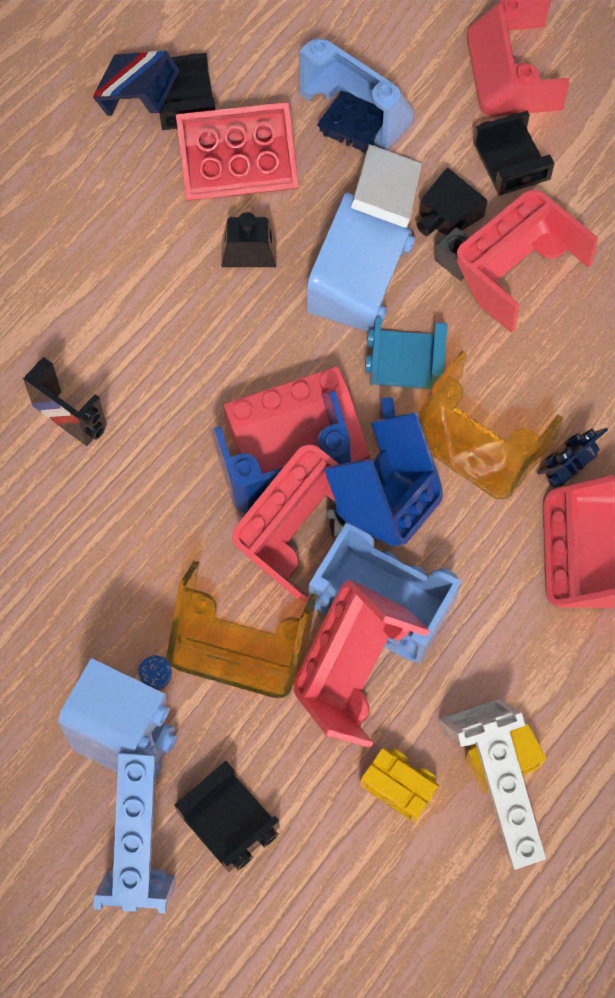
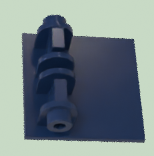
(352, 119)
(578, 453)

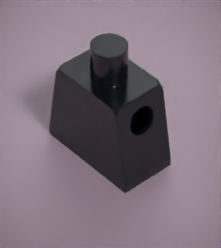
(450, 205)
(248, 242)

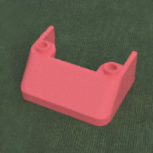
(501, 83)
(523, 226)
(281, 512)
(344, 657)

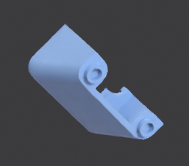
(331, 70)
(356, 267)

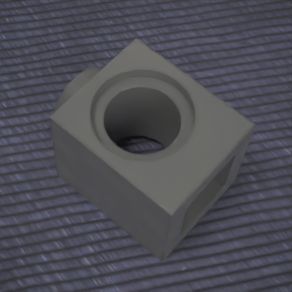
(444, 251)

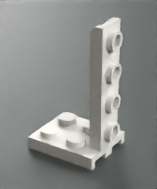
(490, 730)

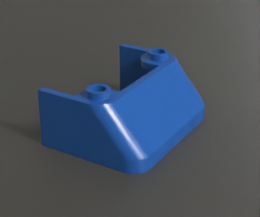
(243, 470)
(394, 491)

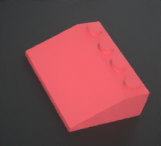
(237, 151)
(289, 416)

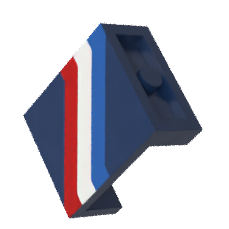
(137, 76)

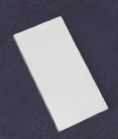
(387, 186)

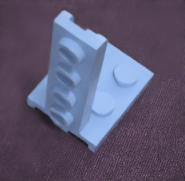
(132, 879)

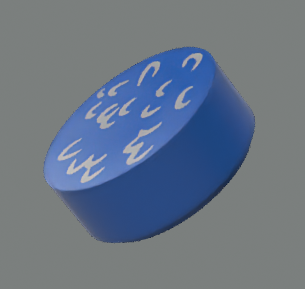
(155, 672)

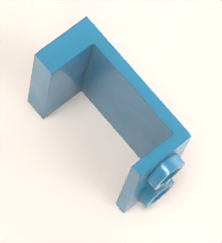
(406, 357)

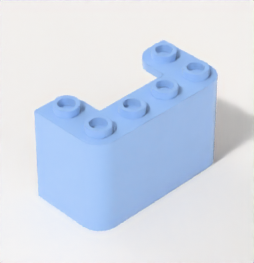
(357, 560)
(115, 715)

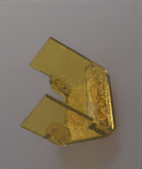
(473, 449)
(232, 651)

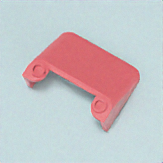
(581, 544)

